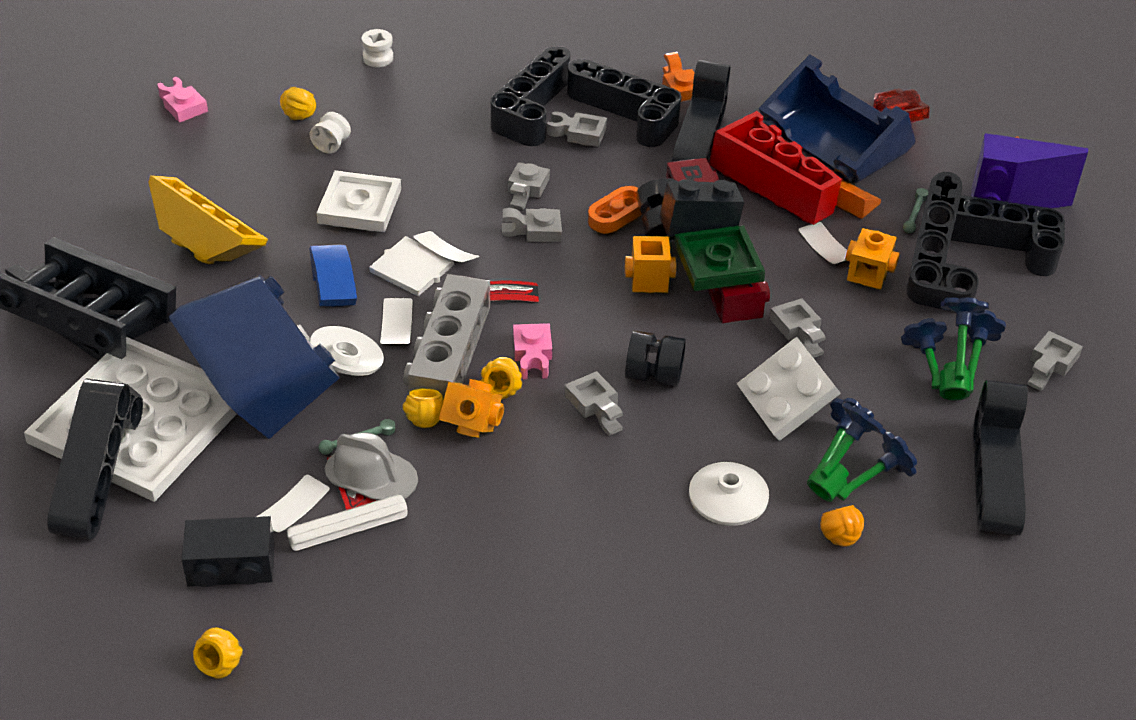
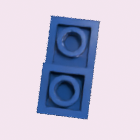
(333, 275)

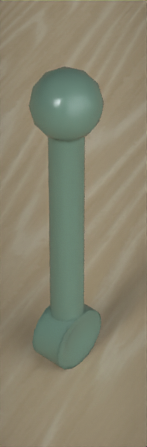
(921, 195)
(386, 427)

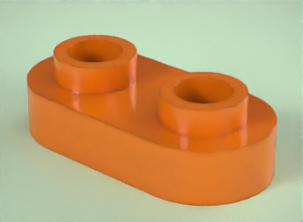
(614, 210)

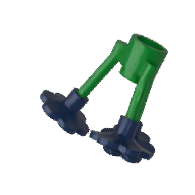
(972, 318)
(853, 420)

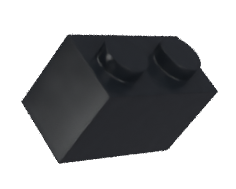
(700, 206)
(228, 551)

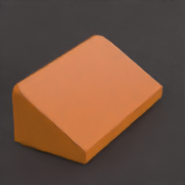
(856, 200)

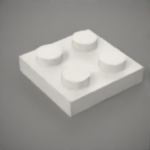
(359, 201)
(788, 388)

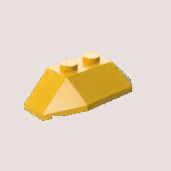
(200, 223)

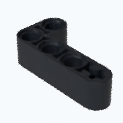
(635, 98)
(519, 105)
(704, 111)
(1014, 227)
(936, 238)
(91, 456)
(999, 458)

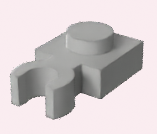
(581, 129)

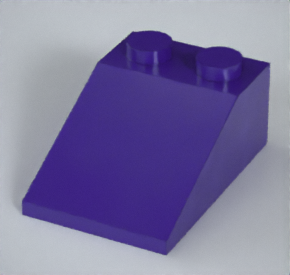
(1028, 171)

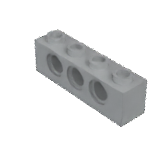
(449, 334)

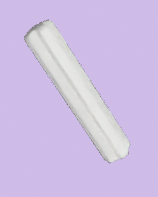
(347, 522)

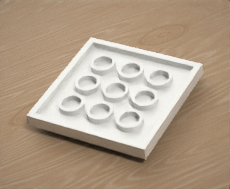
(176, 424)

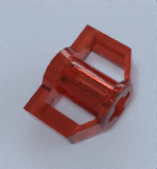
(906, 100)

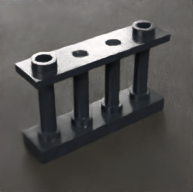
(97, 275)

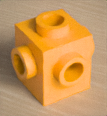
(871, 258)
(460, 404)

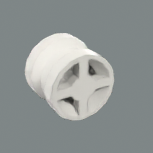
(377, 48)
(330, 132)

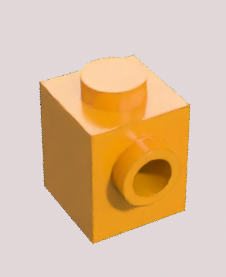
(650, 264)

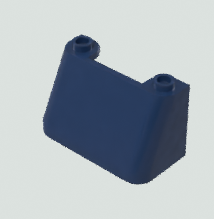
(836, 124)
(255, 352)

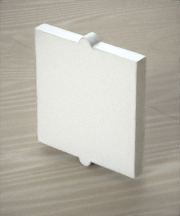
(411, 266)

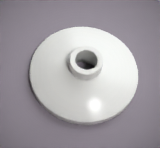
(351, 349)
(728, 493)

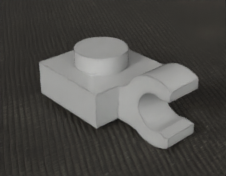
(527, 182)
(536, 224)
(799, 321)
(1052, 355)
(596, 396)

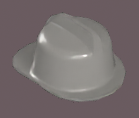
(369, 469)

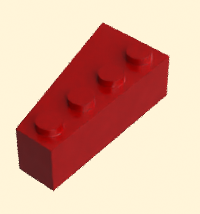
(775, 168)

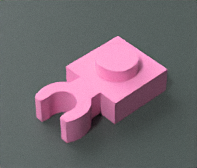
(182, 102)
(532, 347)

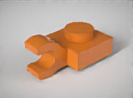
(676, 77)

